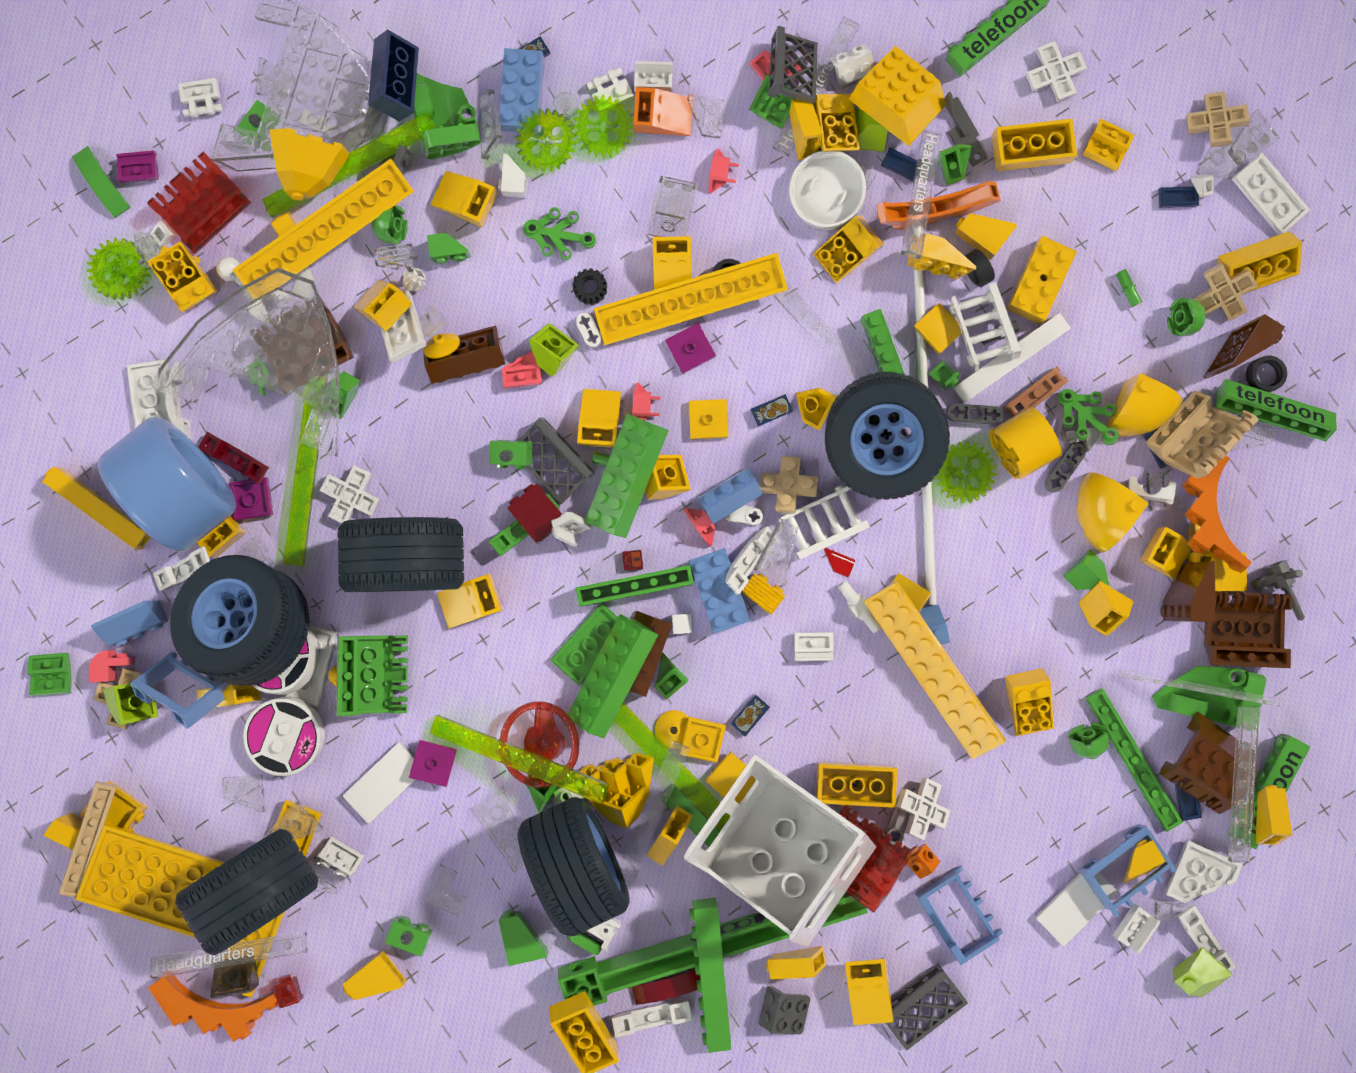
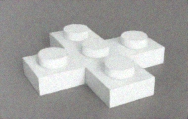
(1056, 71)
(350, 494)
(923, 808)

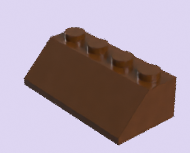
(475, 353)
(662, 628)

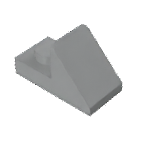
(1070, 436)

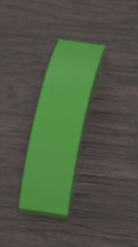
(100, 182)
(511, 536)
(698, 820)

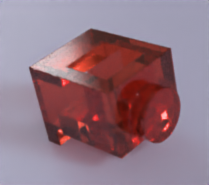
(284, 996)

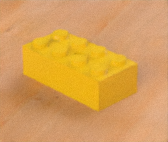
(1034, 145)
(1031, 295)
(875, 784)
(583, 1033)

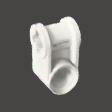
(742, 516)

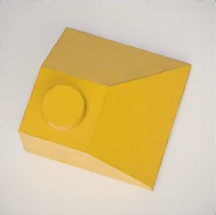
(667, 478)
(1143, 860)

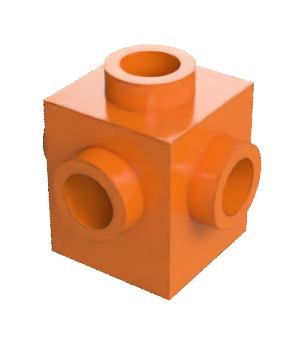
(923, 861)

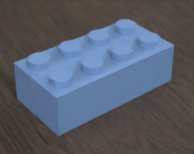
(520, 87)
(720, 601)

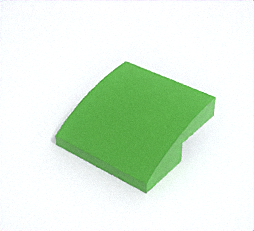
(771, 109)
(50, 674)

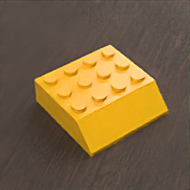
(900, 95)

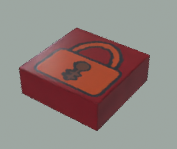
(632, 560)

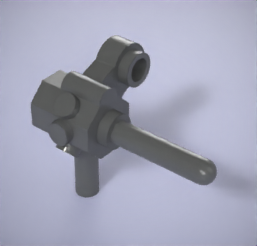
(1282, 577)

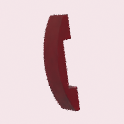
(233, 457)
(666, 987)

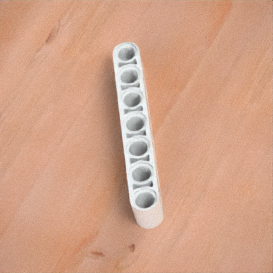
(1004, 363)

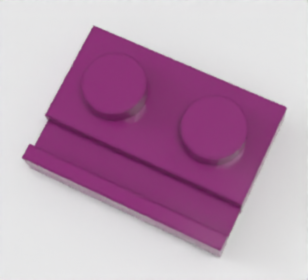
(137, 166)

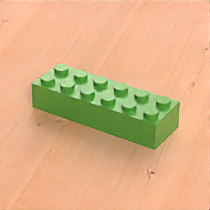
(626, 476)
(612, 676)

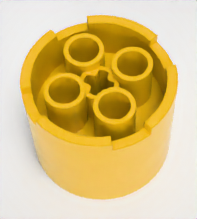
(1025, 443)

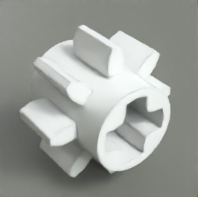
(414, 280)

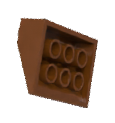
(1245, 343)
(1191, 594)

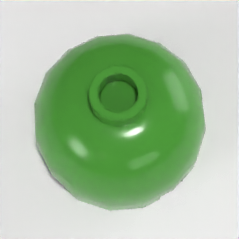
(390, 225)
(1186, 317)
(1089, 741)

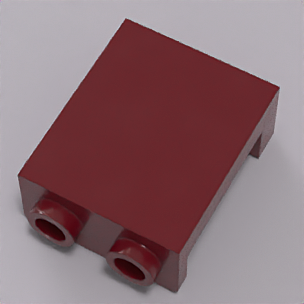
(534, 512)

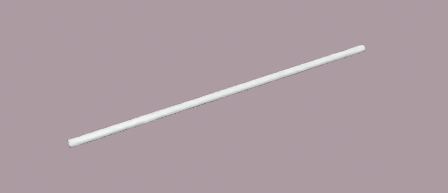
(927, 490)

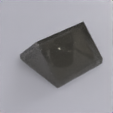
(234, 980)

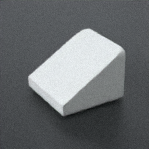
(1203, 184)
(163, 233)
(682, 623)

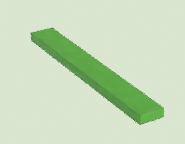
(1134, 760)

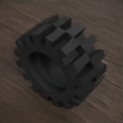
(589, 275)

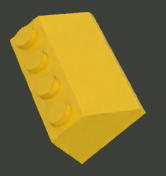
(1267, 260)

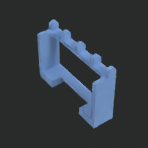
(187, 717)
(1094, 866)
(977, 948)

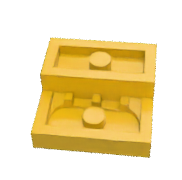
(1108, 144)
(938, 328)
(726, 774)

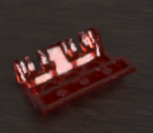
(201, 204)
(882, 867)

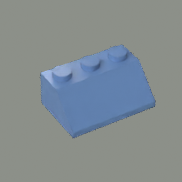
(730, 495)
(131, 623)

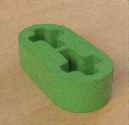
(587, 943)

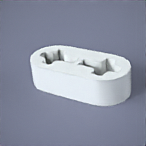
(593, 328)

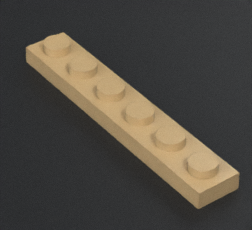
(87, 837)

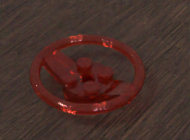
(545, 729)

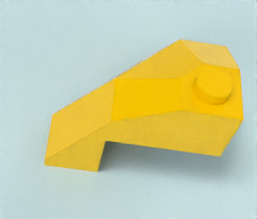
(305, 163)
(627, 789)

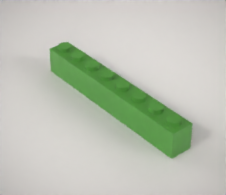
(711, 972)

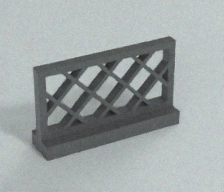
(779, 63)
(568, 453)
(915, 992)

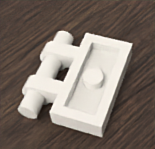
(618, 90)
(200, 91)

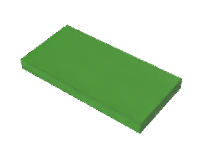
(585, 644)

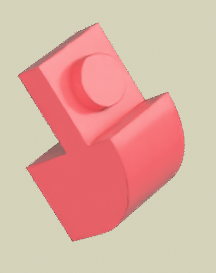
(103, 665)

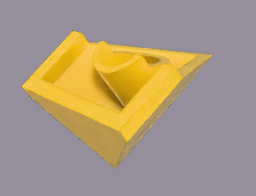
(815, 406)

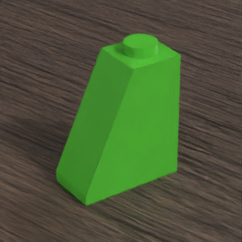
(520, 939)

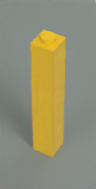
(96, 507)

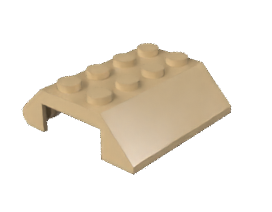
(1198, 435)

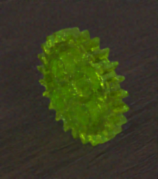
(603, 108)
(548, 122)
(102, 267)
(982, 474)

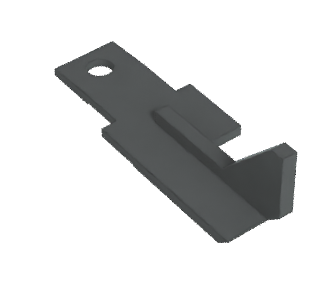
(965, 132)

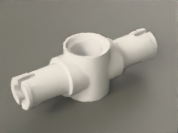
(858, 608)

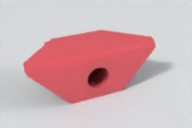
(719, 171)
(642, 403)
(702, 523)

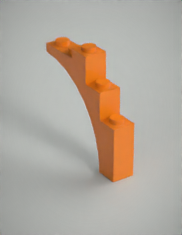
(941, 207)
(1205, 513)
(182, 1005)

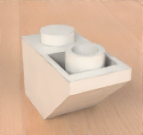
(513, 179)

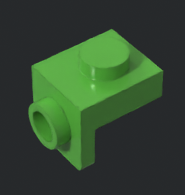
(944, 376)

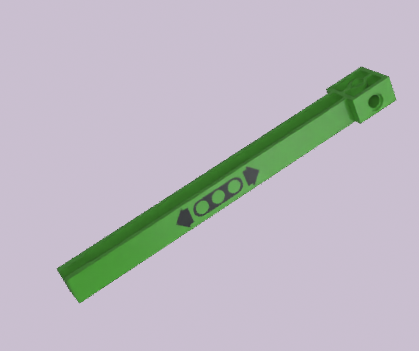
(677, 954)

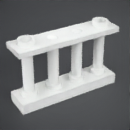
(998, 313)
(839, 533)

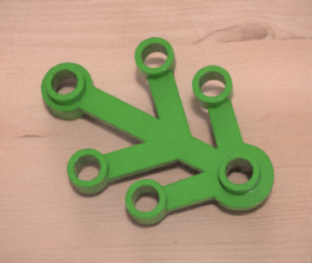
(556, 233)
(1087, 413)

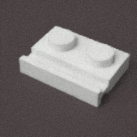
(813, 646)

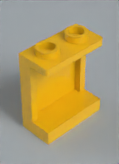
(123, 811)

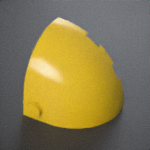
(1143, 406)
(1106, 510)

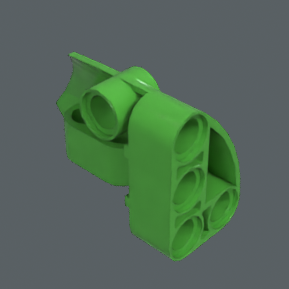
(446, 106)
(1214, 707)

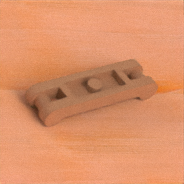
(1037, 392)

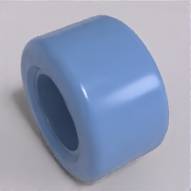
(166, 484)

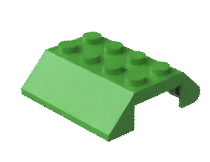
(369, 674)

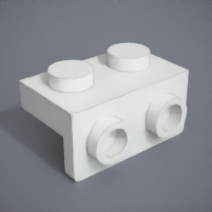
(853, 64)
(653, 75)
(568, 526)
(341, 857)
(1136, 928)

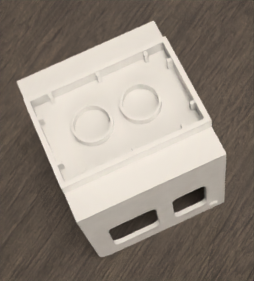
(782, 851)

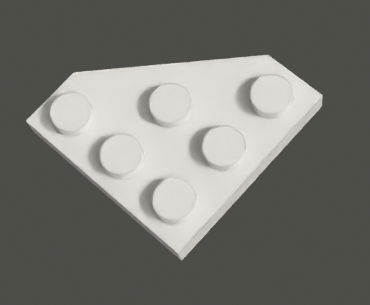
(1200, 873)

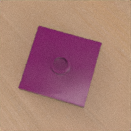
(690, 348)
(252, 499)
(432, 763)

